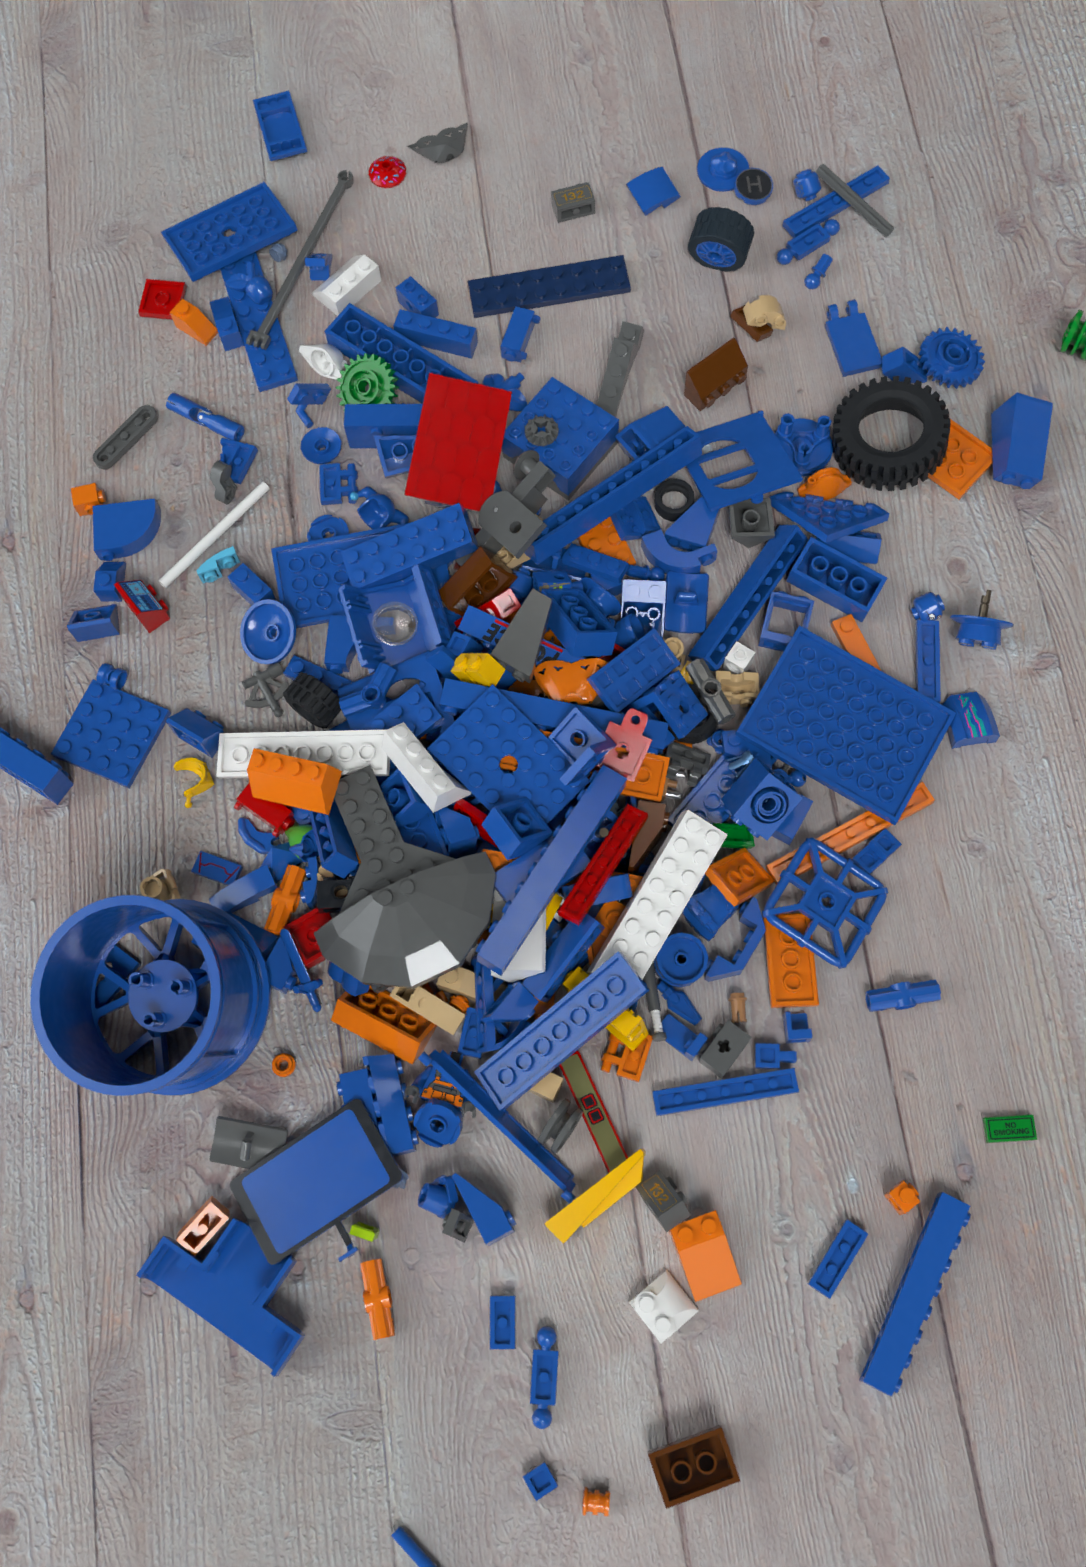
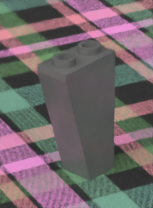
(523, 638)

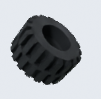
(312, 700)

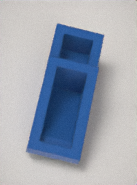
(245, 890)

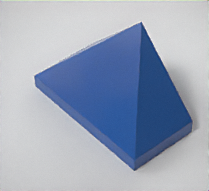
(278, 860)

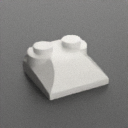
(663, 1306)

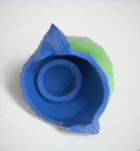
(302, 841)

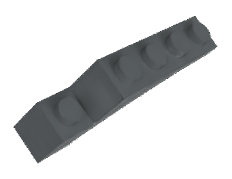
(619, 366)

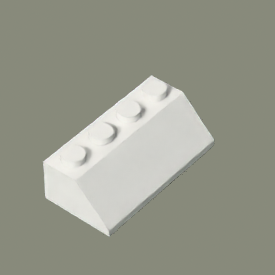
(531, 955)

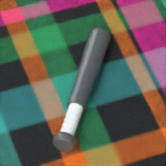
(654, 1004)

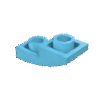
(211, 569)

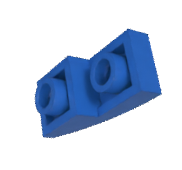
(309, 893)

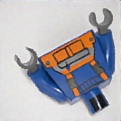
(434, 1085)

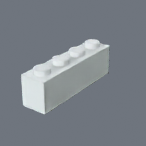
(420, 769)

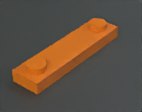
(853, 640)

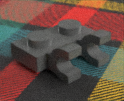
(688, 758)

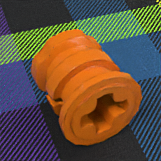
(596, 1502)

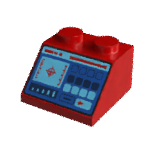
(143, 603)

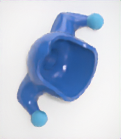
(378, 509)

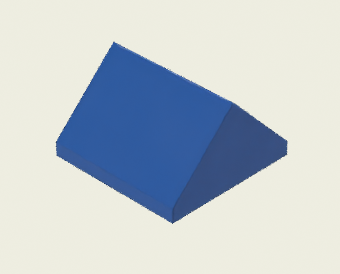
(94, 623)

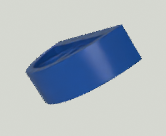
(484, 998)

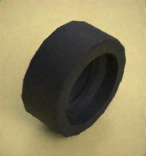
(669, 486)

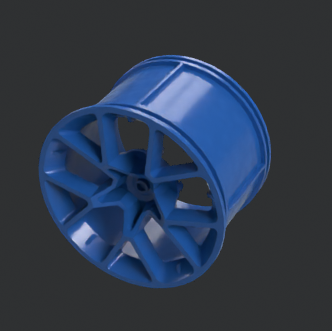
(158, 995)

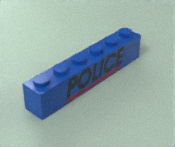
(491, 629)

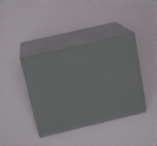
(751, 522)

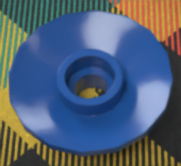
(321, 438)

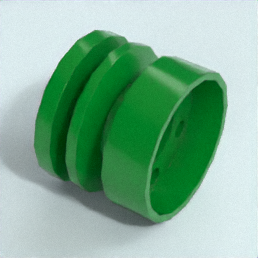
(1075, 335)

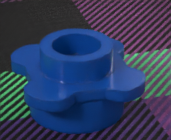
(713, 741)

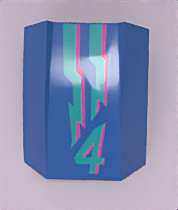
(972, 722)

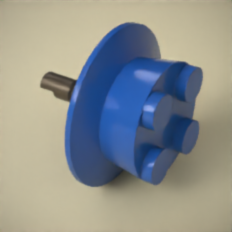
(980, 628)

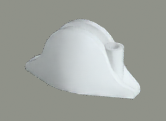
(324, 359)

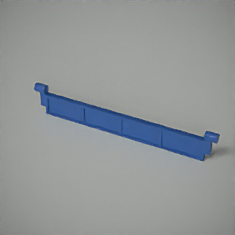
(503, 1121)

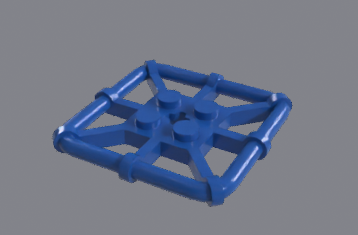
(812, 906)

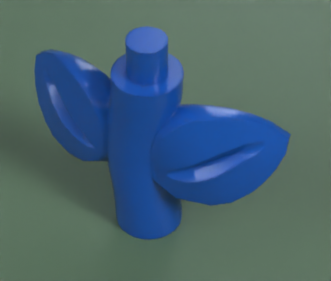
(518, 400)

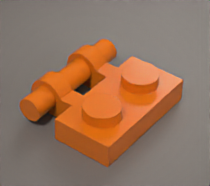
(631, 1063)

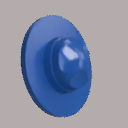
(720, 167)

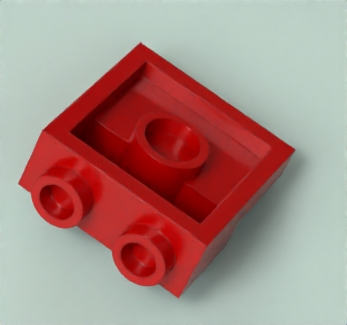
(302, 933)

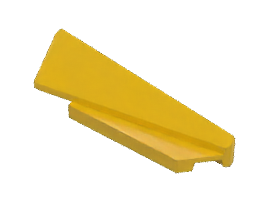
(598, 1197)

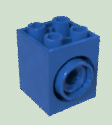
(760, 799)

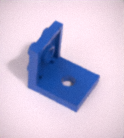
(668, 696)
(589, 753)

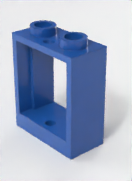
(782, 600)

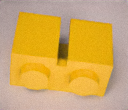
(478, 669)

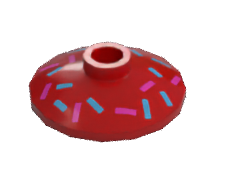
(387, 172)

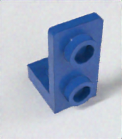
(682, 1038)

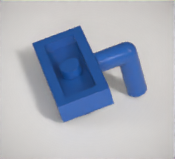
(306, 394)

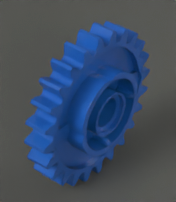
(951, 357)

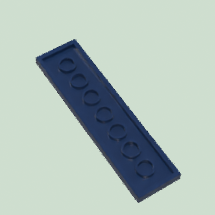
(549, 286)

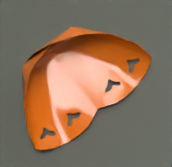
(569, 682)

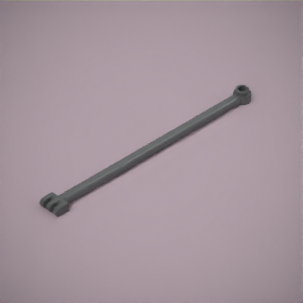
(261, 336)

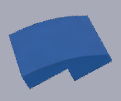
(653, 190)
(635, 520)

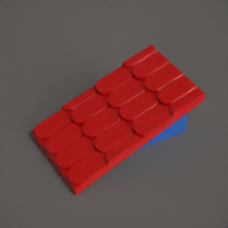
(458, 443)

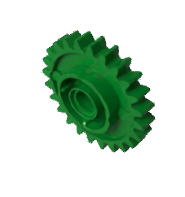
(363, 371)

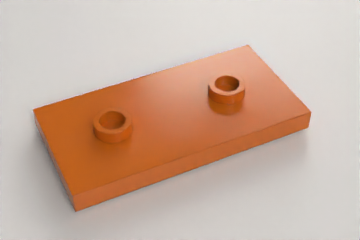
(789, 966)

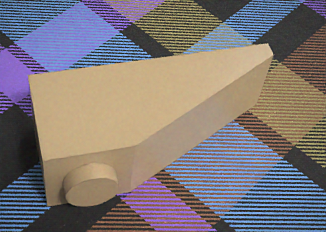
(463, 983)

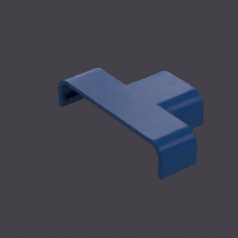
(230, 1291)

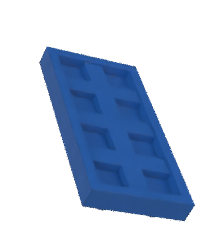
(633, 671)

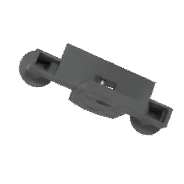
(508, 512)

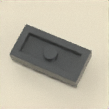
(457, 1225)

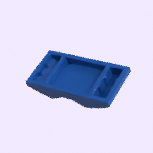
(279, 125)

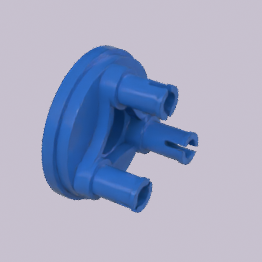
(806, 442)

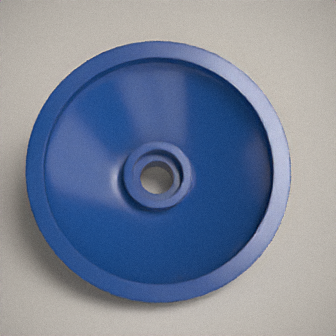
(260, 628)

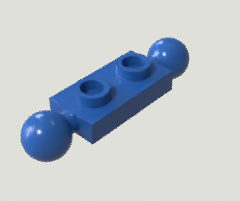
(808, 241)
(544, 1377)

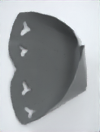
(442, 147)

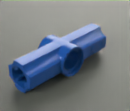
(903, 995)

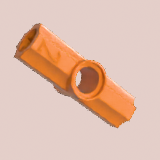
(285, 899)
(377, 1299)

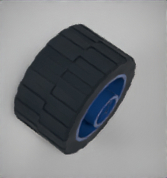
(721, 239)

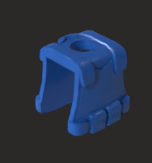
(708, 912)

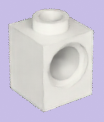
(739, 659)

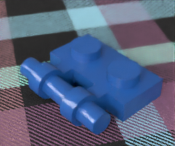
(331, 483)

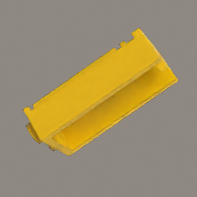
(626, 1027)

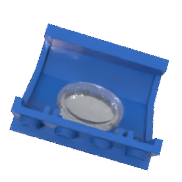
(396, 619)

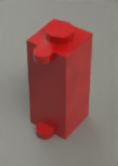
(271, 813)

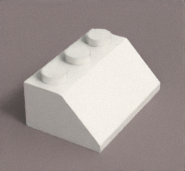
(348, 284)

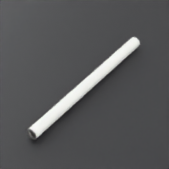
(213, 535)

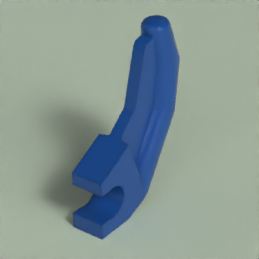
(256, 840)

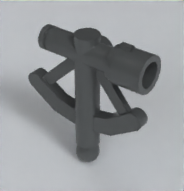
(260, 681)

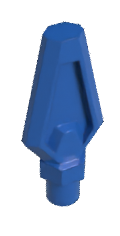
(679, 1003)

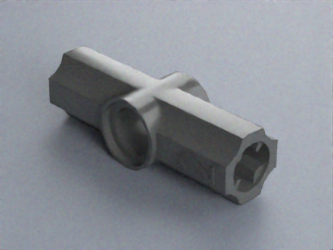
(715, 702)

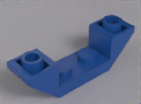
(721, 967)

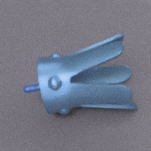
(745, 758)

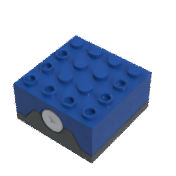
(582, 441)

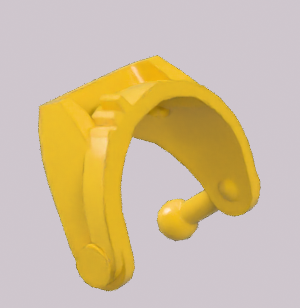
(201, 769)

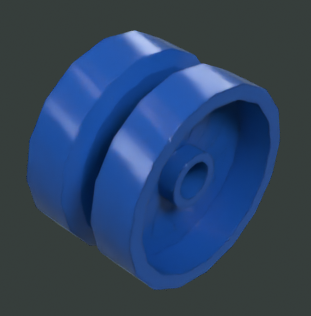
(690, 950)

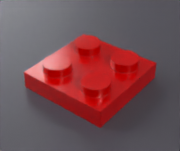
(160, 298)

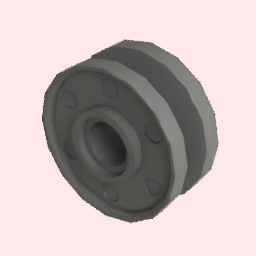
(560, 1126)

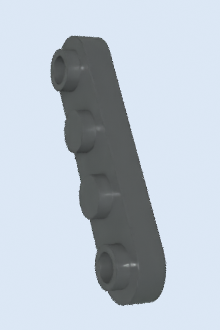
(125, 437)

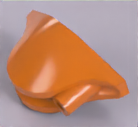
(825, 483)

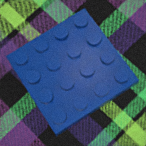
(111, 733)

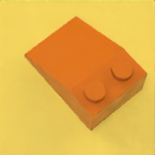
(705, 1256)

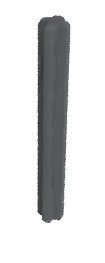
(854, 200)

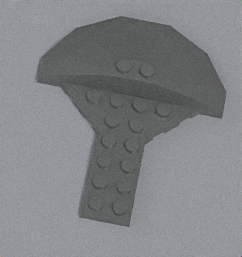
(408, 906)

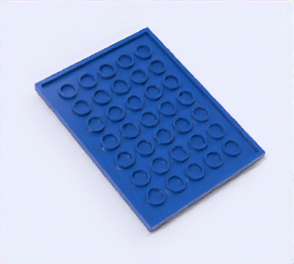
(846, 725)

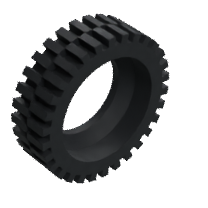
(897, 466)

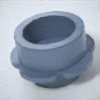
(278, 252)

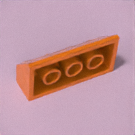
(293, 781)
(384, 1023)

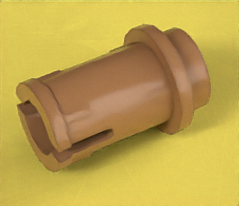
(738, 1006)

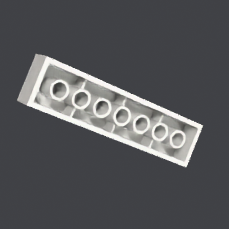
(662, 893)

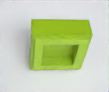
(364, 1231)

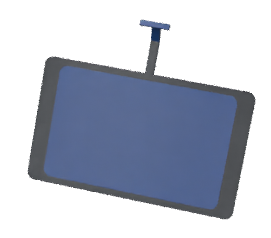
(316, 1182)

